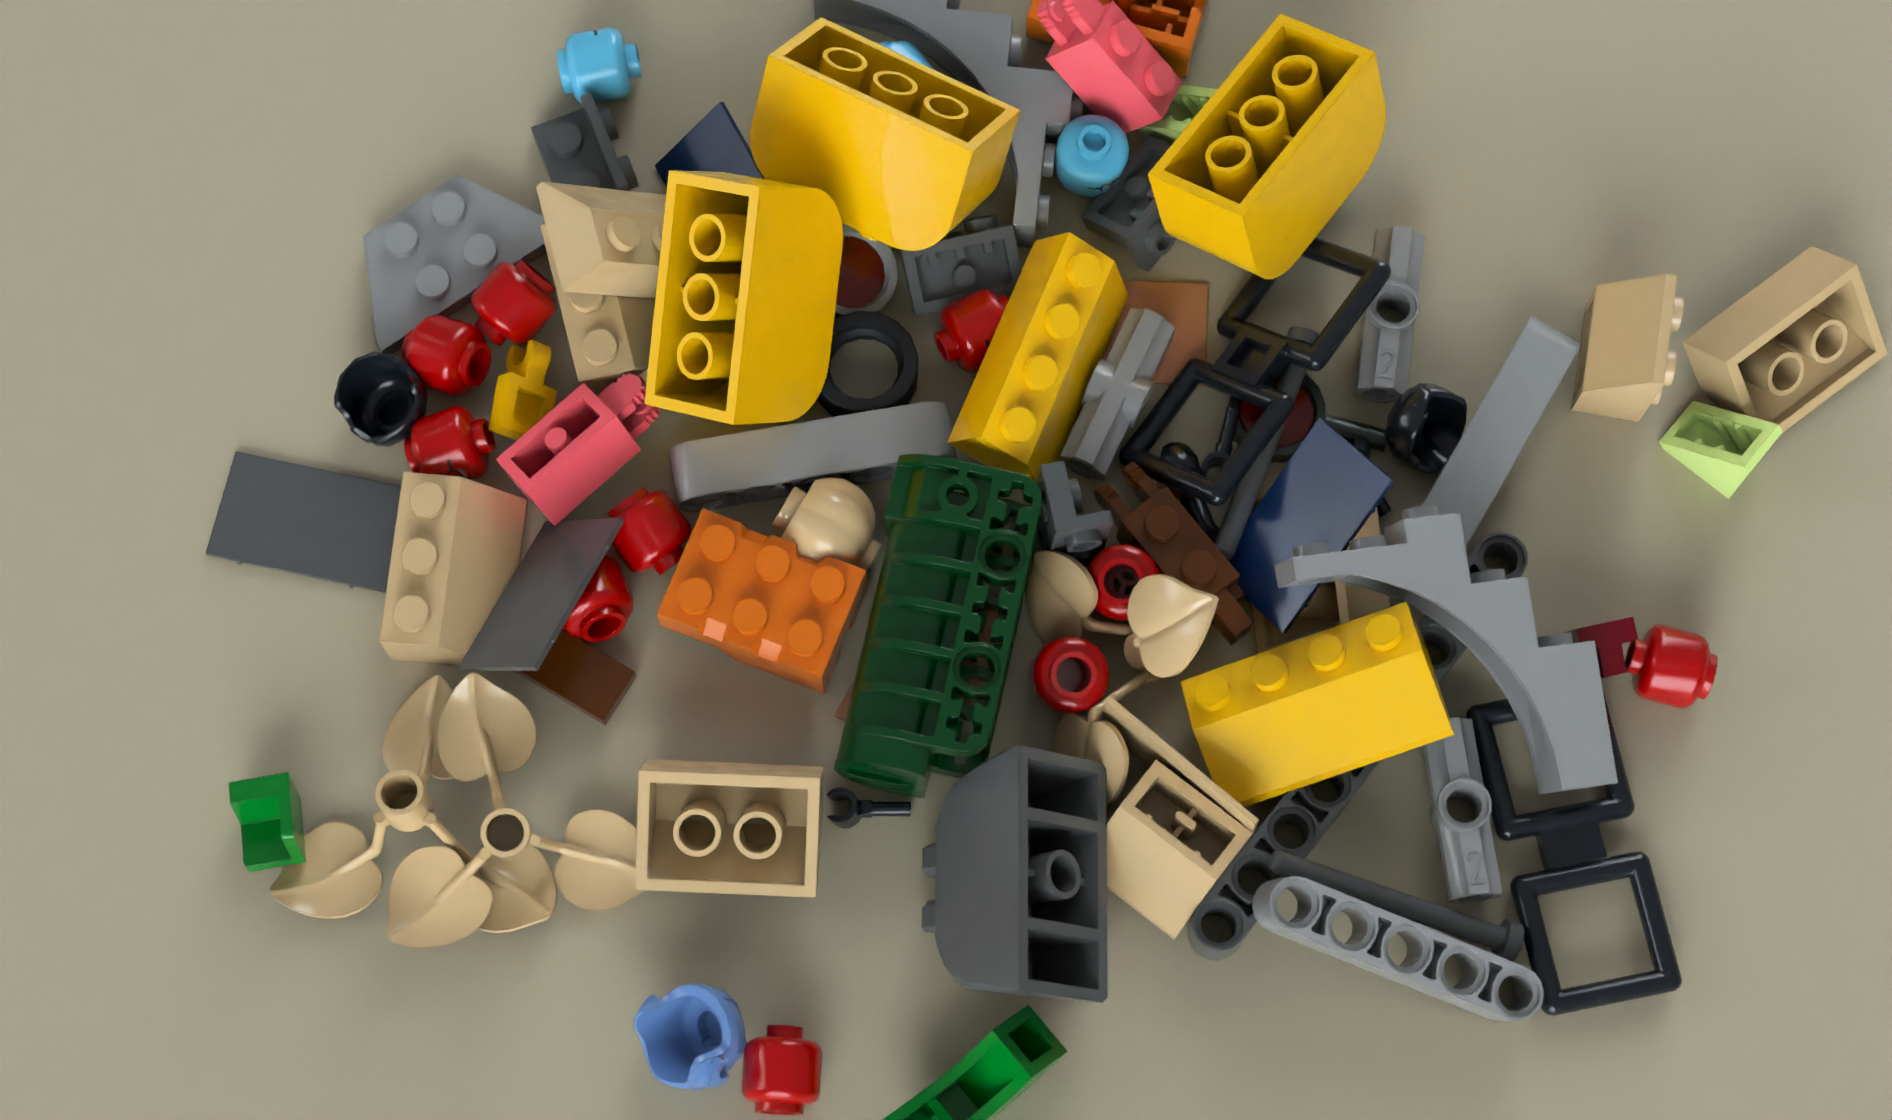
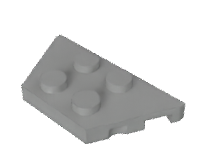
(441, 252)

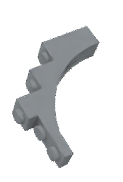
(985, 56)
(1545, 678)

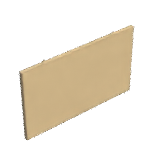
(1150, 747)

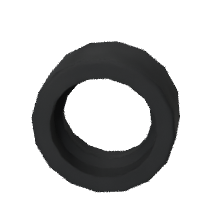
(885, 330)

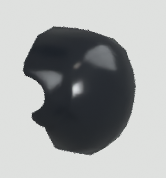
(380, 398)
(1425, 427)

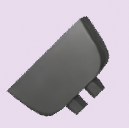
(1023, 877)

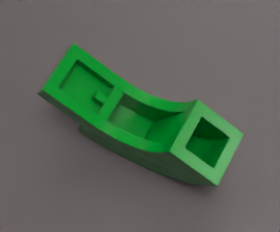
(990, 1074)

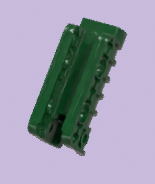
(925, 622)

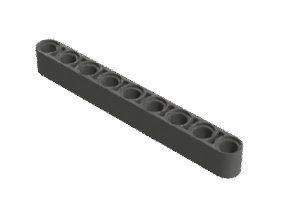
(1306, 811)

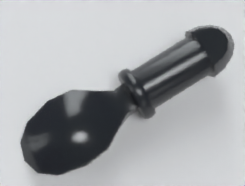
(1185, 457)

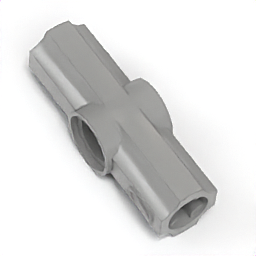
(1388, 345)
(1117, 394)
(1469, 847)

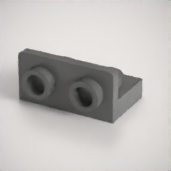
(580, 149)
(1129, 209)
(963, 263)
(1060, 526)

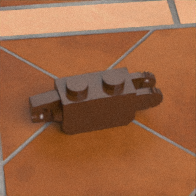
(1177, 546)

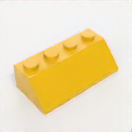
(1041, 357)
(1317, 706)

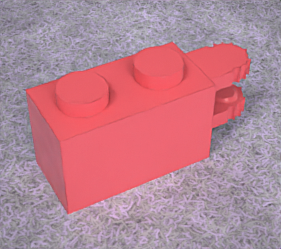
(1108, 62)
(579, 445)

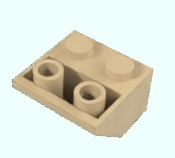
(1627, 347)
(1169, 848)

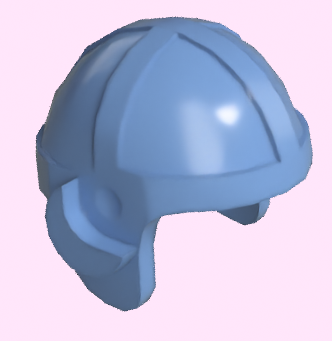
(691, 1036)

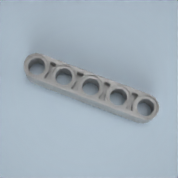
(1503, 424)
(775, 459)
(1425, 954)

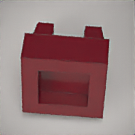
(1608, 642)

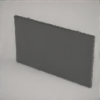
(306, 522)
(541, 595)

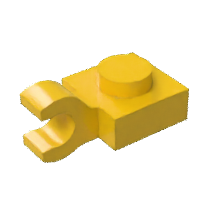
(521, 394)

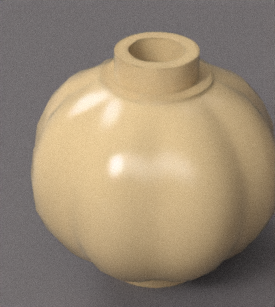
(830, 521)

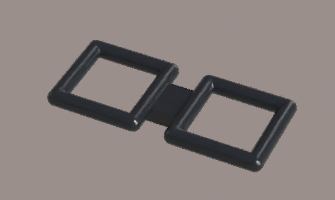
(1248, 372)
(1572, 859)

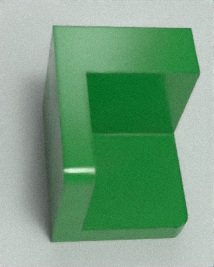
(269, 821)

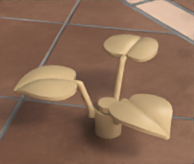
(1161, 640)
(339, 865)
(436, 895)

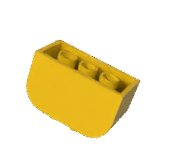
(879, 135)
(1274, 149)
(743, 298)

